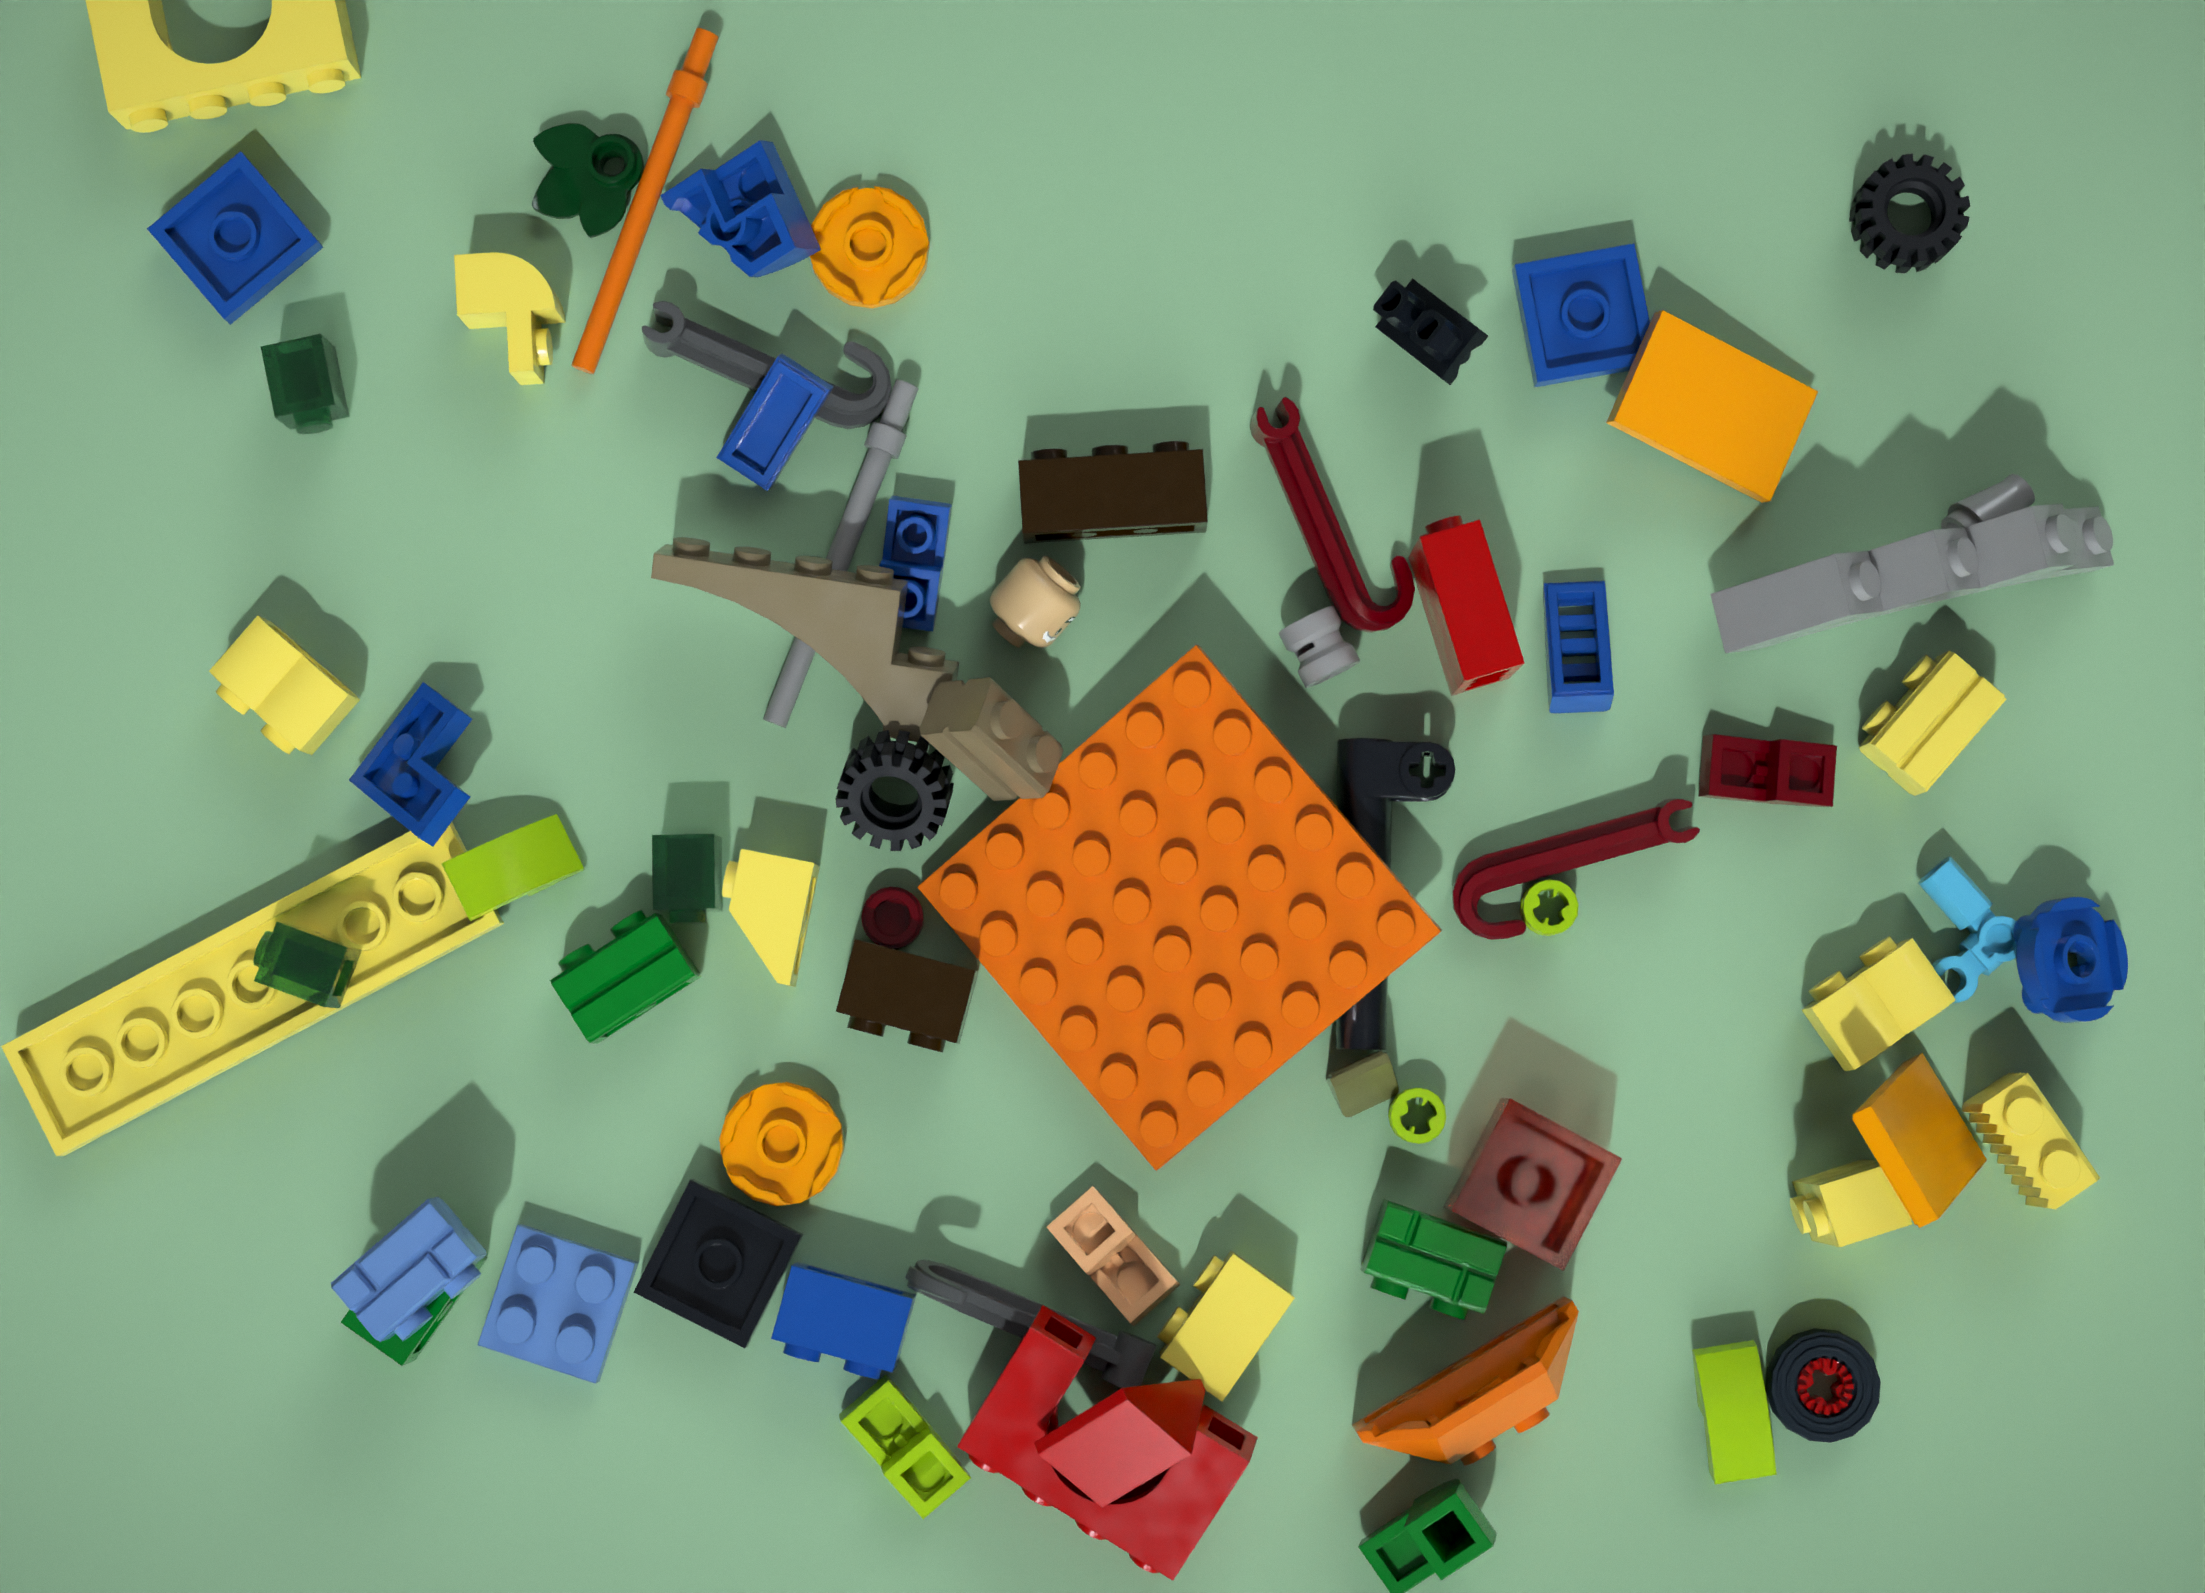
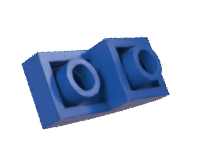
(916, 553)

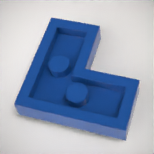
(403, 764)

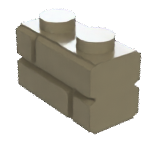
(991, 739)

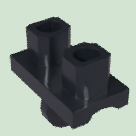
(1427, 328)

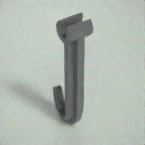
(750, 366)
(1119, 1357)

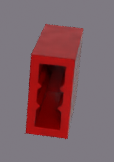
(1465, 605)

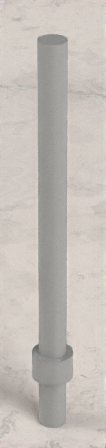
(884, 443)

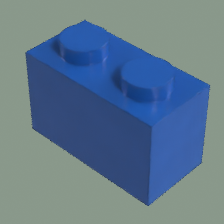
(843, 1319)

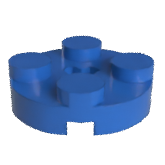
(2043, 965)

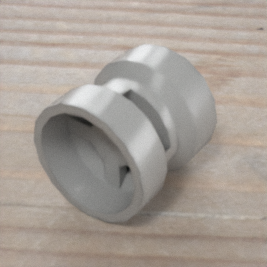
(1319, 646)

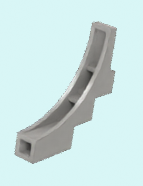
(1912, 573)

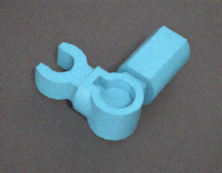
(1968, 907)

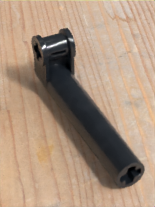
(1368, 780)

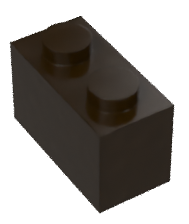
(906, 993)

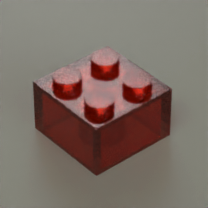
(1532, 1183)

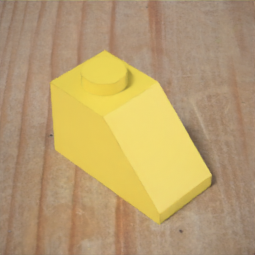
(772, 907)

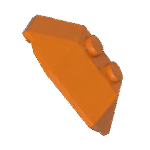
(1481, 1393)

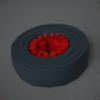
(1854, 1392)

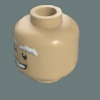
(1035, 602)

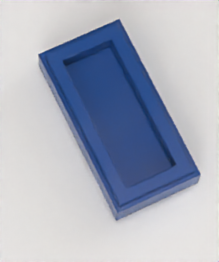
(774, 422)

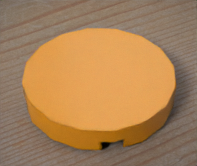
(869, 247)
(781, 1143)

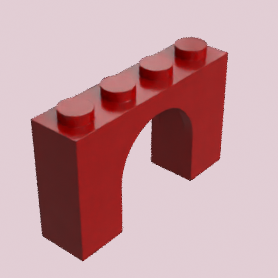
(1154, 1521)

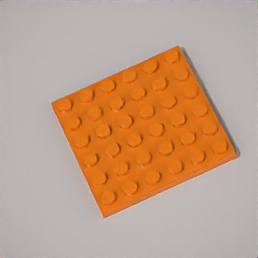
(1179, 908)

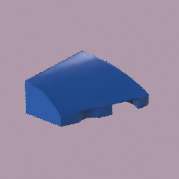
(748, 211)

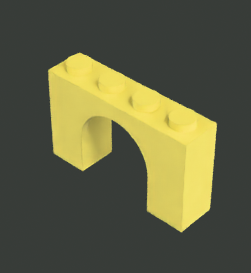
(149, 84)

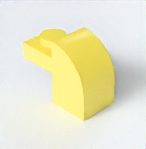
(513, 294)

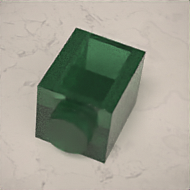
(305, 383)
(687, 876)
(305, 964)

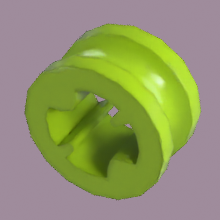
(1566, 914)
(1434, 1123)

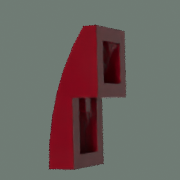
(1767, 771)

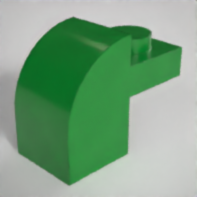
(1430, 1537)

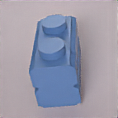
(410, 1270)

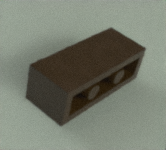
(1112, 493)

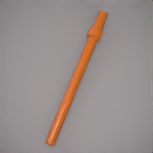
(685, 93)

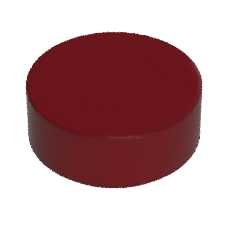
(892, 917)

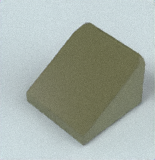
(1363, 1083)

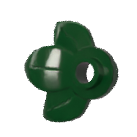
(578, 177)

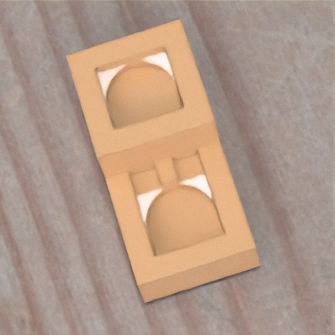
(1113, 1255)

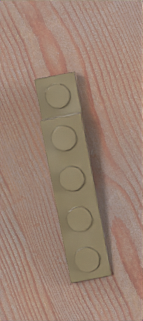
(838, 613)

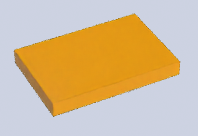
(1712, 406)
(1919, 1140)

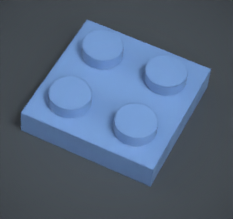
(558, 1303)

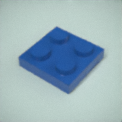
(235, 238)
(1581, 313)

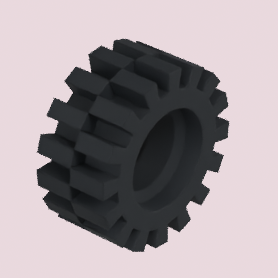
(1930, 184)
(887, 819)

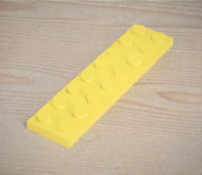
(209, 1014)

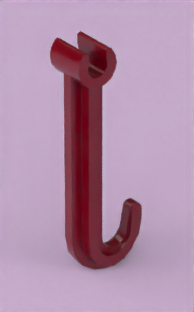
(1322, 530)
(1557, 855)

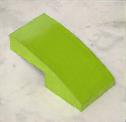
(512, 866)
(1734, 1412)
(904, 1446)

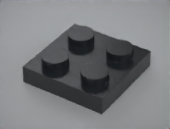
(718, 1263)

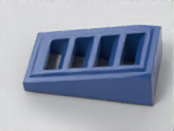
(1577, 696)

